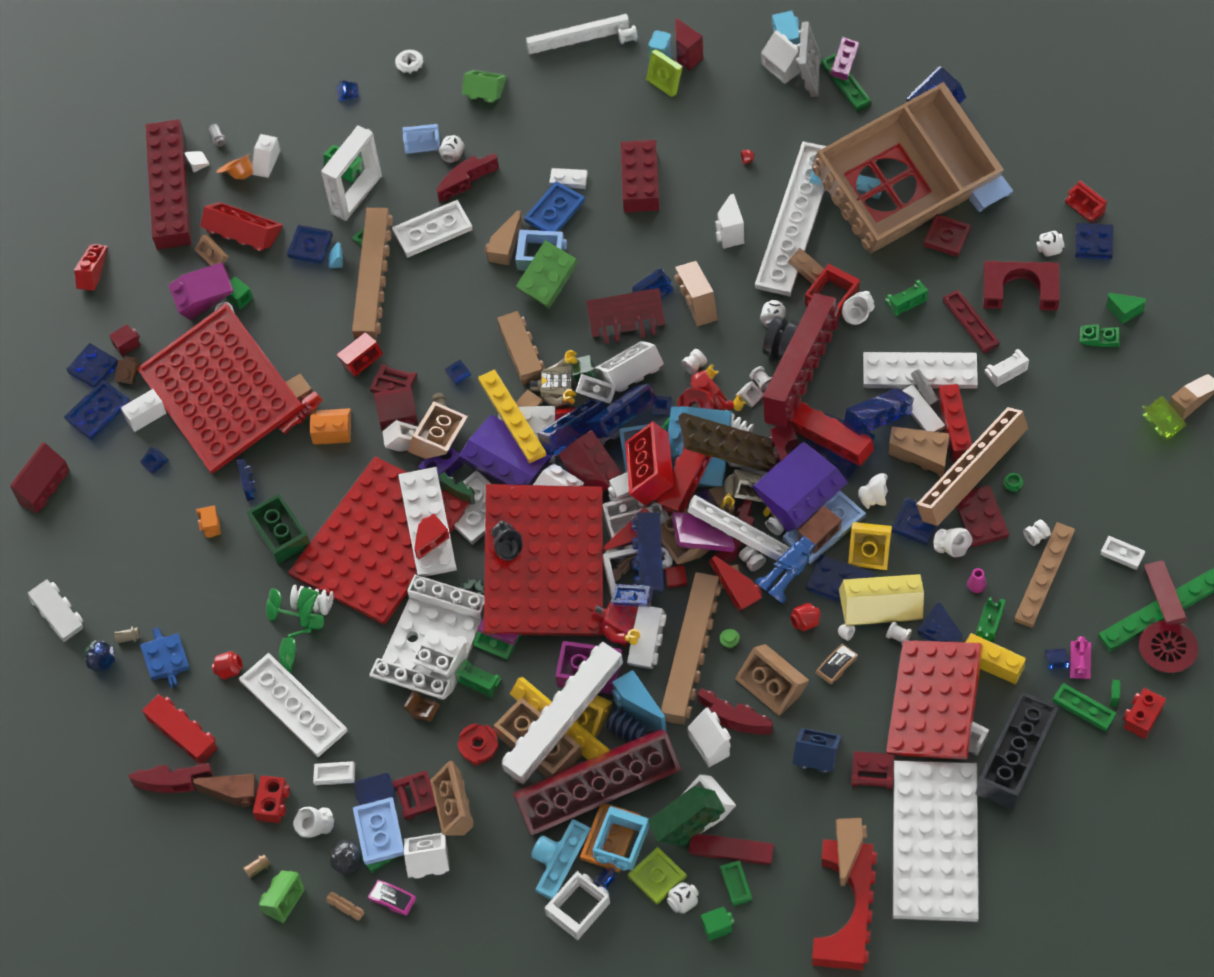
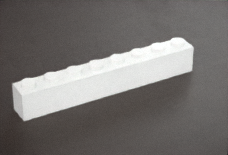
(562, 712)

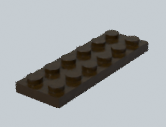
(726, 443)

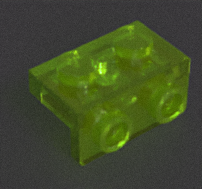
(1164, 416)

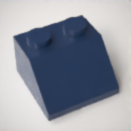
(816, 750)

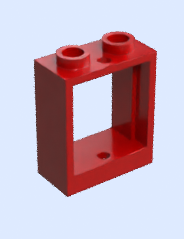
(838, 278)

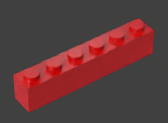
(831, 434)

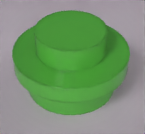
(729, 638)

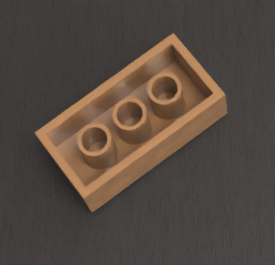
(516, 724)

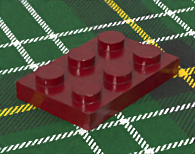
(982, 516)

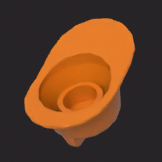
(239, 168)

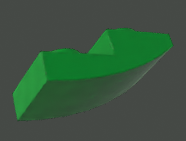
(1101, 337)

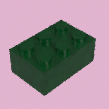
(278, 528)
(686, 816)

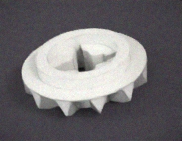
(403, 58)

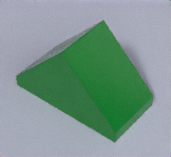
(1125, 306)

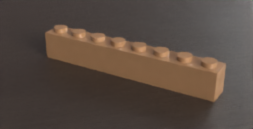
(371, 273)
(972, 466)
(690, 648)

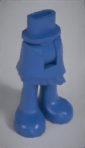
(793, 563)

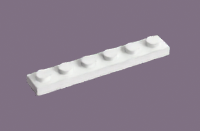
(576, 34)
(736, 528)

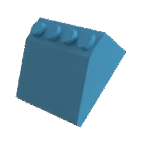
(715, 470)

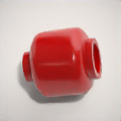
(805, 617)
(227, 665)

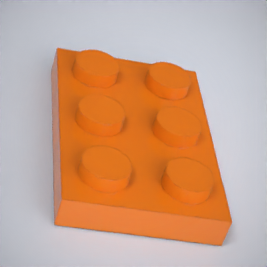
(616, 842)

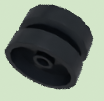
(778, 337)

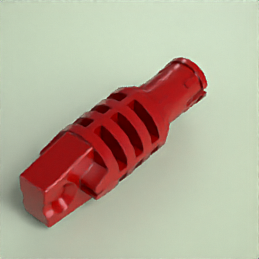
(309, 403)

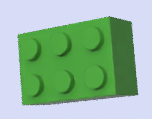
(547, 274)

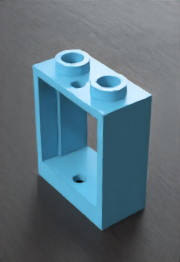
(627, 820)

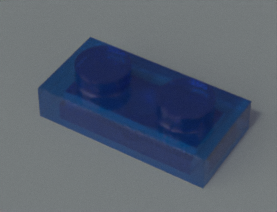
(245, 473)
(632, 595)

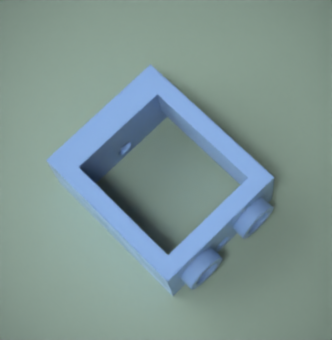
(531, 236)

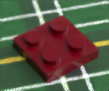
(947, 235)

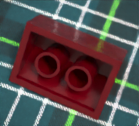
(590, 462)
(39, 478)

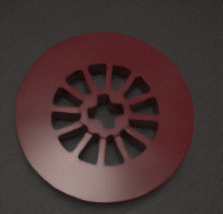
(1180, 632)

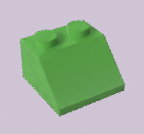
(483, 85)
(282, 895)

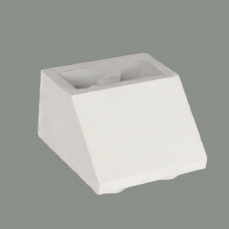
(780, 57)
(440, 653)
(709, 737)

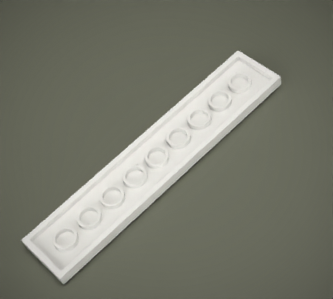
(792, 225)

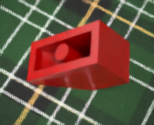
(429, 535)

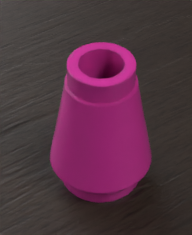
(977, 581)

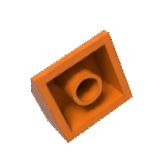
(330, 426)

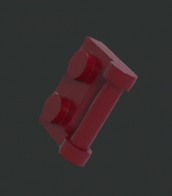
(385, 383)
(872, 764)
(422, 794)

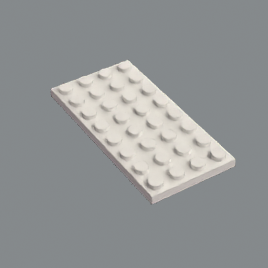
(935, 841)

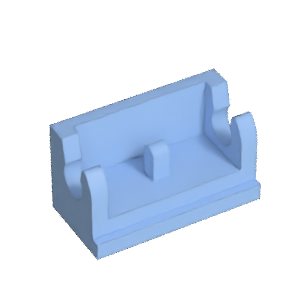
(421, 138)
(990, 193)

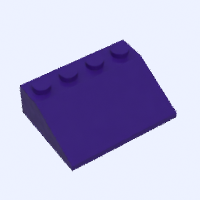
(498, 456)
(799, 486)

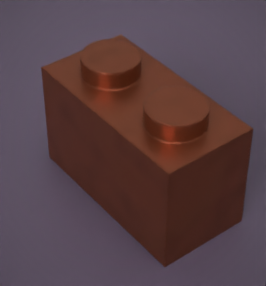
(820, 528)

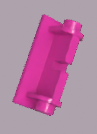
(1080, 659)

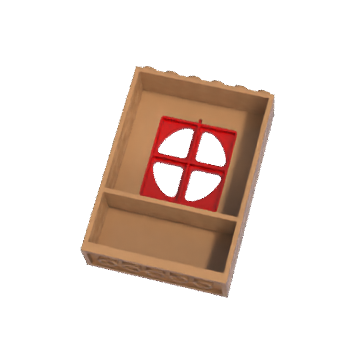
(939, 152)

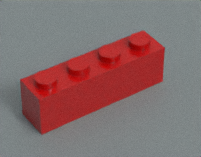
(954, 420)
(686, 477)
(180, 729)

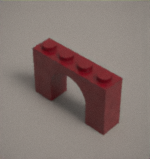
(1042, 275)

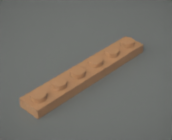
(1044, 575)

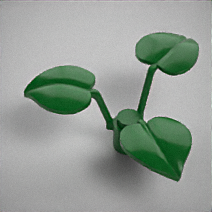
(307, 620)

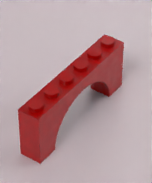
(847, 946)

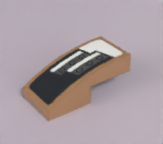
(836, 663)

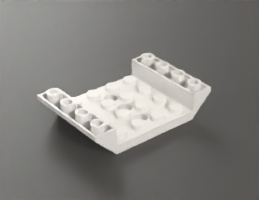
(433, 607)

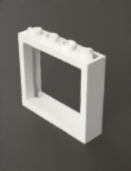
(343, 204)

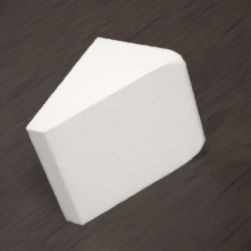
(196, 160)
(750, 394)

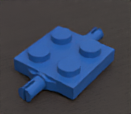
(164, 657)

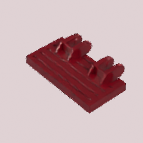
(624, 311)

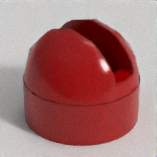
(747, 156)

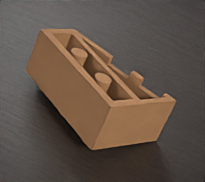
(696, 293)
(920, 447)

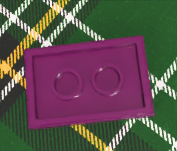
(696, 533)

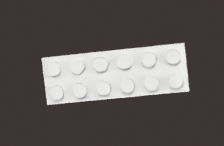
(939, 369)
(421, 499)
(293, 705)

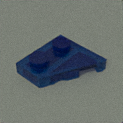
(939, 626)

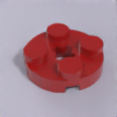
(694, 395)
(478, 754)

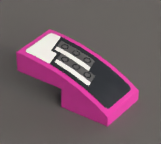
(392, 897)

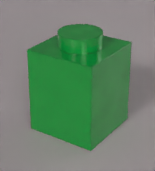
(241, 294)
(717, 923)

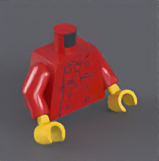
(704, 380)
(618, 623)

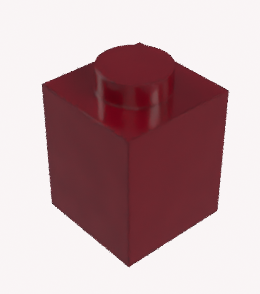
(125, 340)

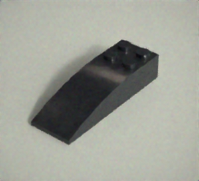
(1016, 751)

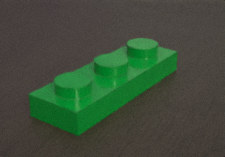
(1084, 707)

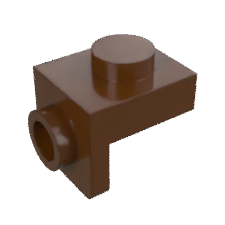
(127, 370)
(421, 708)

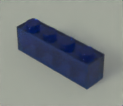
(622, 411)
(878, 411)
(569, 428)
(648, 550)

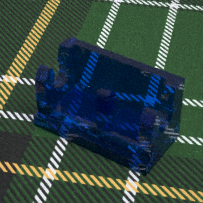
(655, 280)

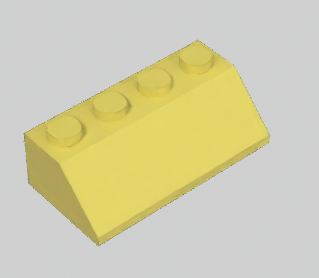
(882, 599)

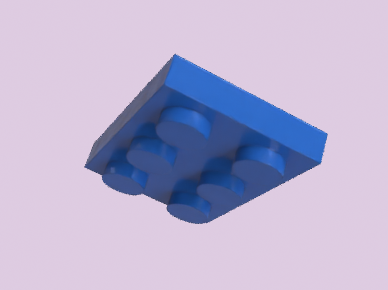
(554, 208)

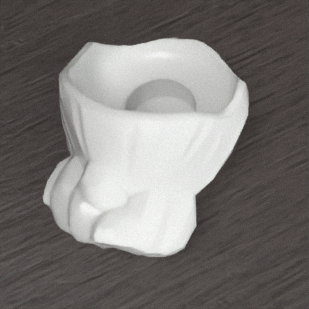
(857, 308)
(874, 492)
(952, 541)
(313, 822)

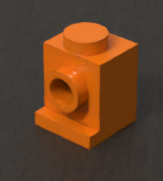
(209, 521)

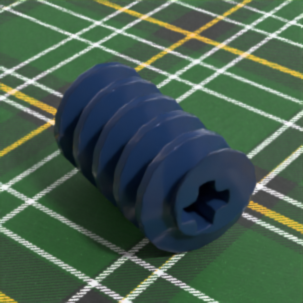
(625, 727)

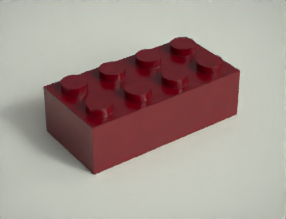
(639, 176)

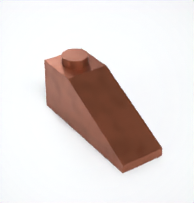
(234, 789)

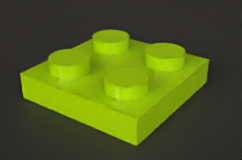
(664, 73)
(657, 875)

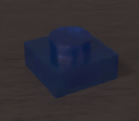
(458, 372)

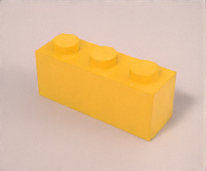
(999, 660)

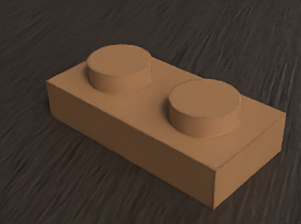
(210, 251)
(805, 265)

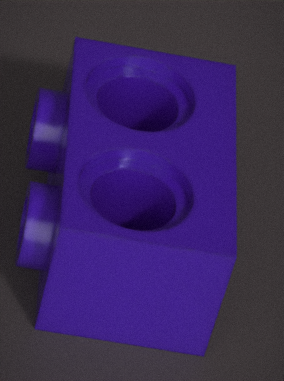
(448, 466)

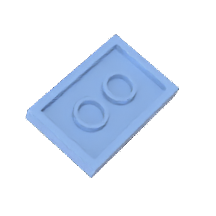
(378, 831)

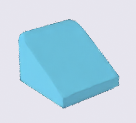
(336, 257)

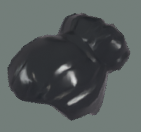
(507, 541)
(345, 857)

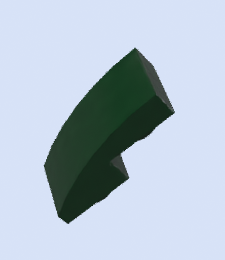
(458, 490)

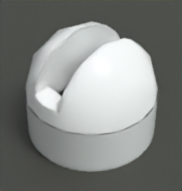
(846, 631)

